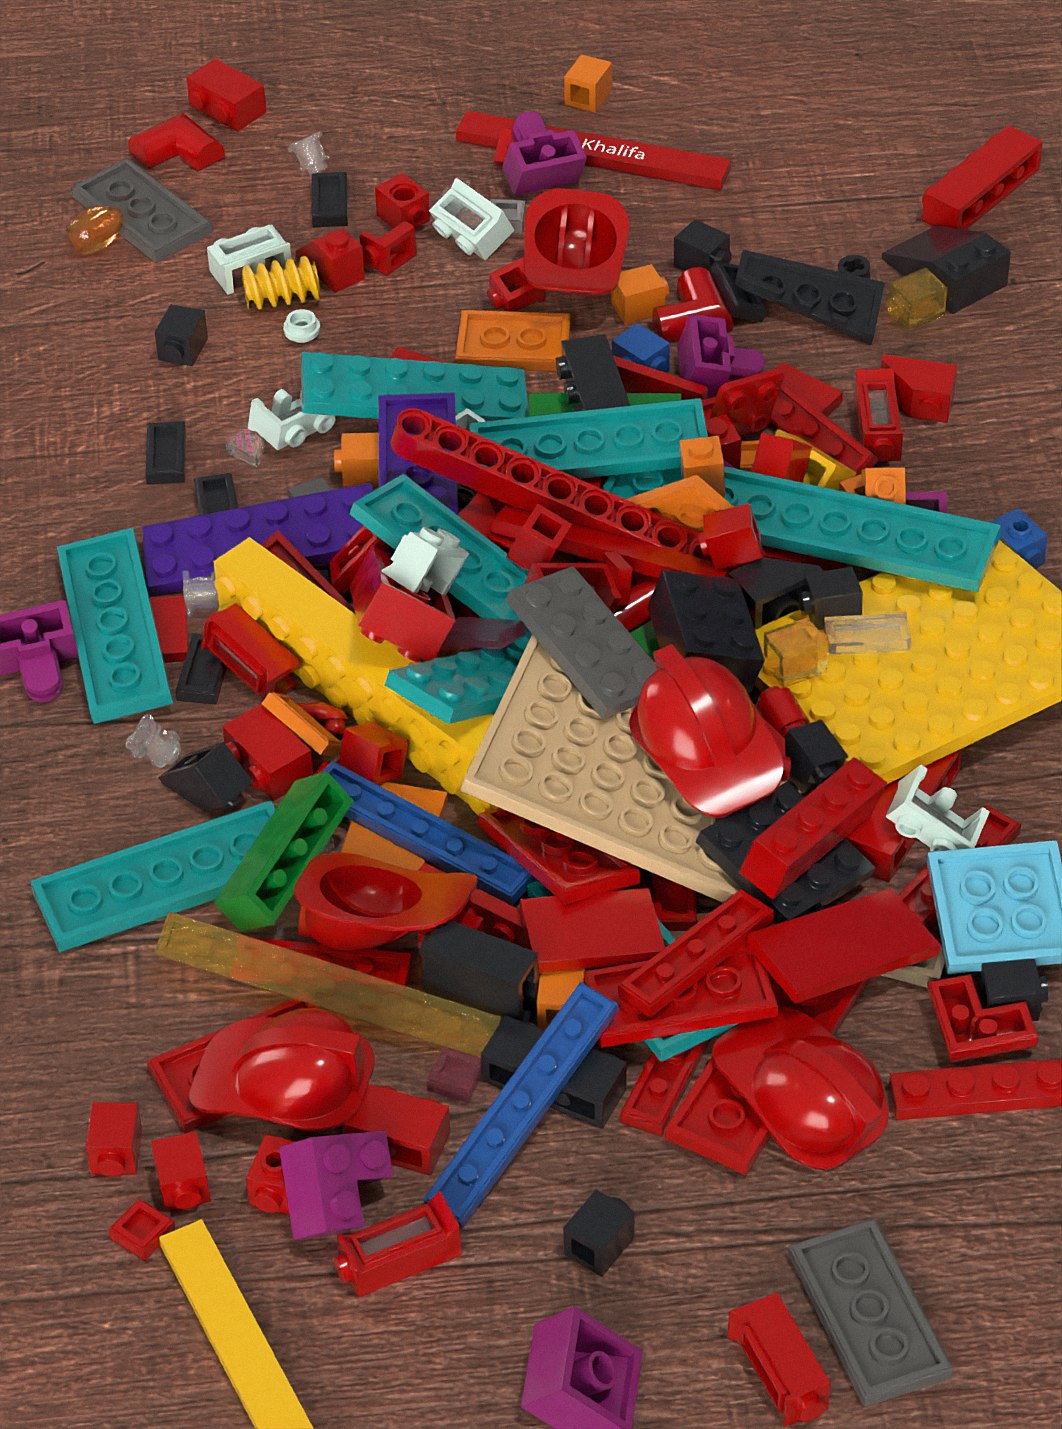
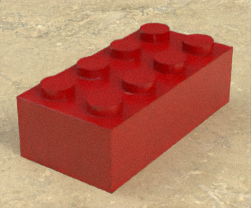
(394, 613)

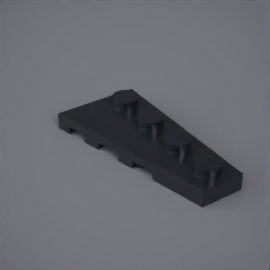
(821, 294)

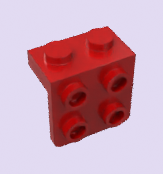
(746, 401)

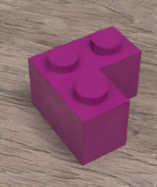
(325, 1178)

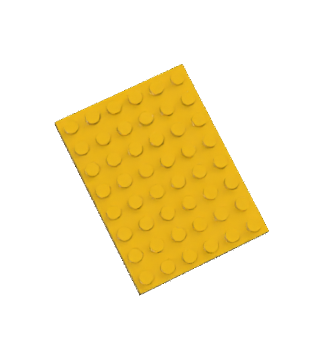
(969, 669)

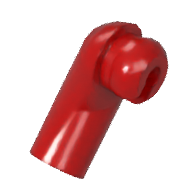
(330, 715)

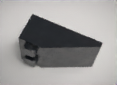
(963, 260)

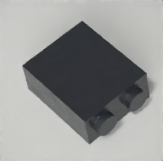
(480, 971)

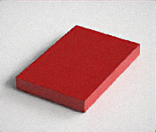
(592, 932)

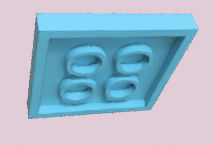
(998, 904)

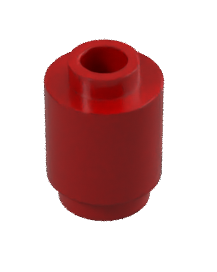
(781, 709)

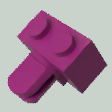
(541, 157)
(710, 356)
(34, 644)

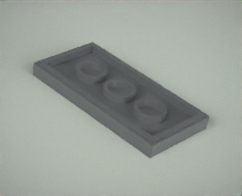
(153, 215)
(870, 1312)

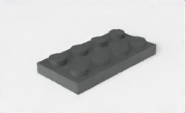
(584, 639)

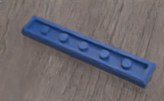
(431, 837)
(523, 1101)

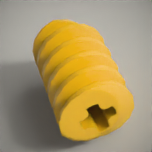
(280, 282)

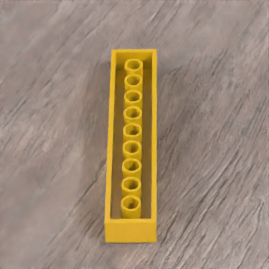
(345, 662)

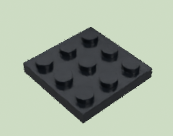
(822, 883)

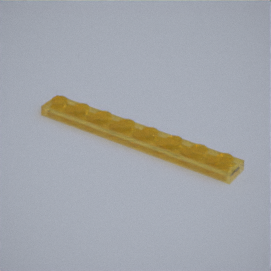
(326, 985)

